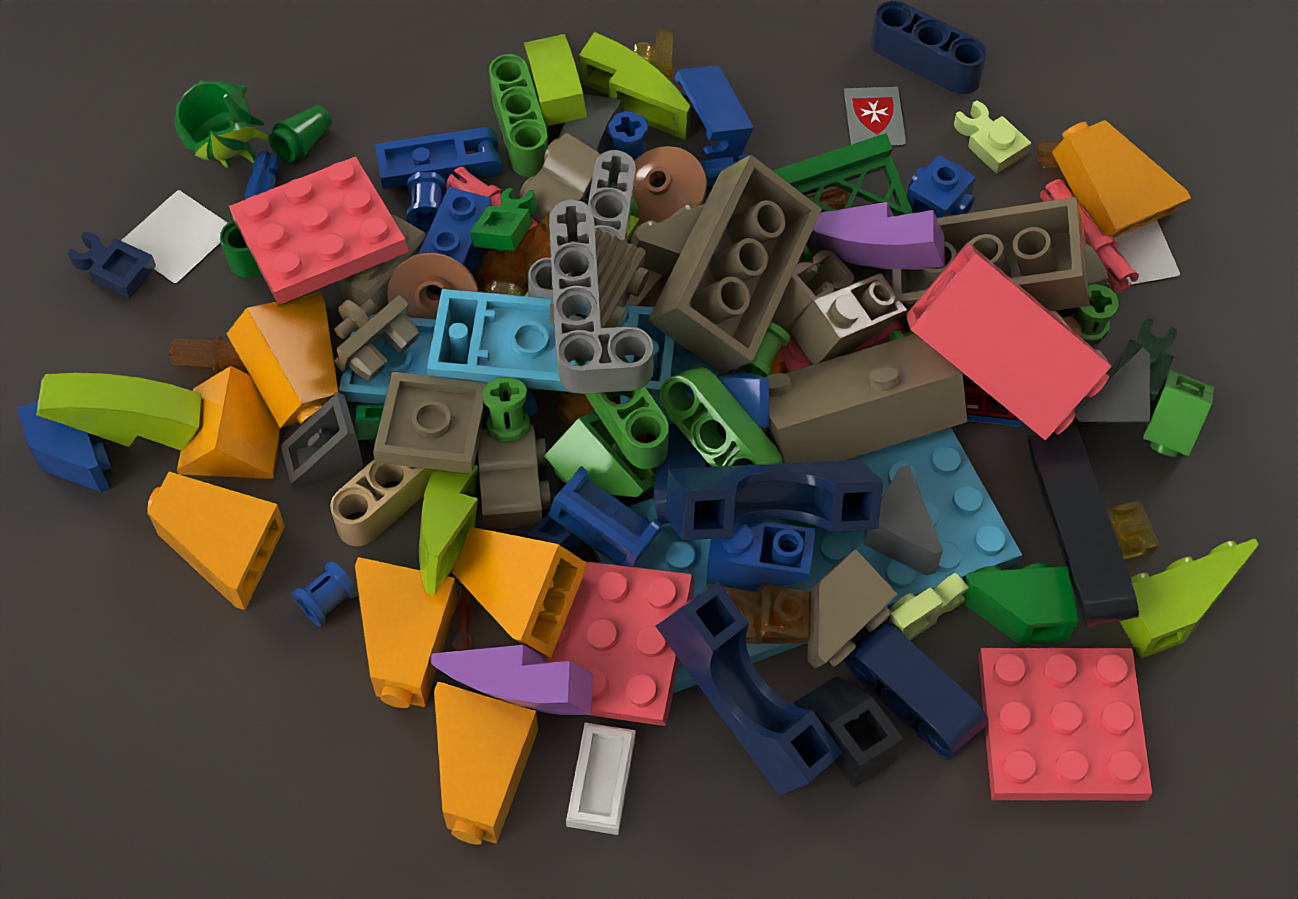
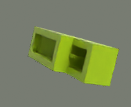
(628, 76)
(555, 80)
(121, 407)
(445, 521)

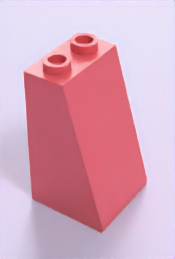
(1008, 343)

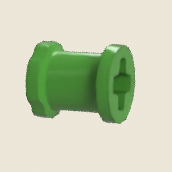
(1101, 311)
(771, 343)
(510, 409)

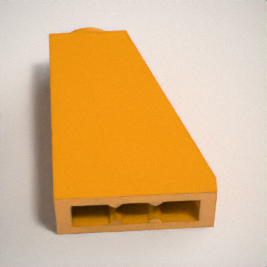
(1116, 179)
(288, 356)
(217, 532)
(521, 584)
(402, 629)
(480, 759)

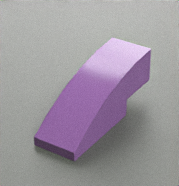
(878, 239)
(521, 678)

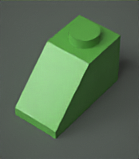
(1178, 414)
(593, 447)

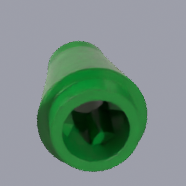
(298, 134)

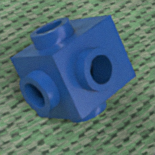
(941, 188)

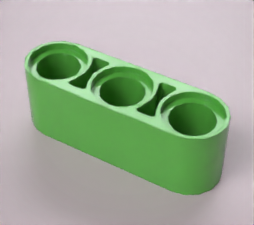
(518, 114)
(630, 420)
(699, 421)

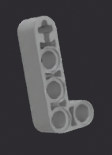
(604, 202)
(581, 296)

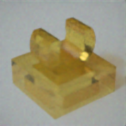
(661, 54)
(1132, 529)

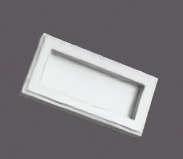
(601, 778)

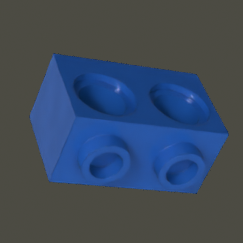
(452, 228)

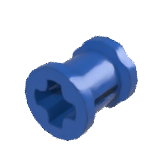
(627, 133)
(426, 197)
(325, 593)

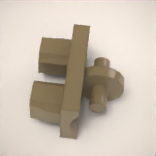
(359, 349)

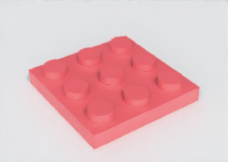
(318, 230)
(617, 639)
(1063, 724)

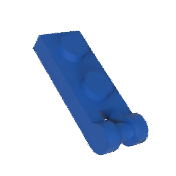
(439, 155)

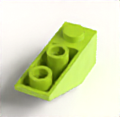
(1182, 595)

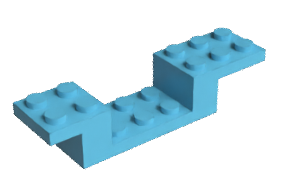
(499, 337)

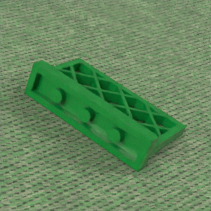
(845, 165)

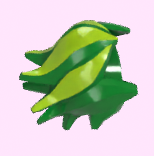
(217, 122)

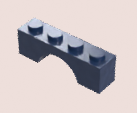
(720, 499)
(779, 737)

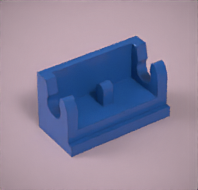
(717, 109)
(603, 520)

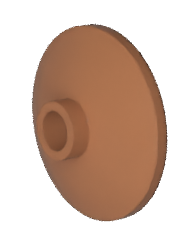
(683, 185)
(418, 272)

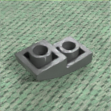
(594, 129)

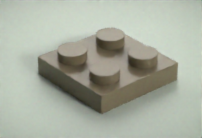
(431, 423)

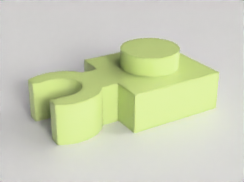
(992, 141)
(916, 614)

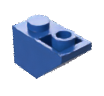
(65, 450)
(761, 555)

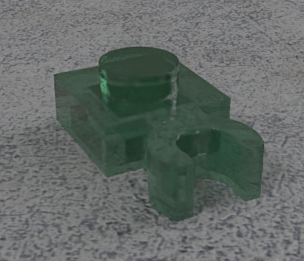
(1157, 348)

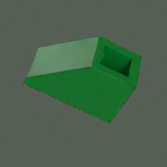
(1024, 603)

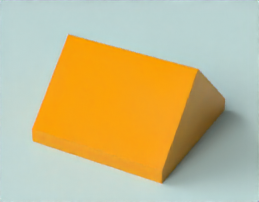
(234, 431)

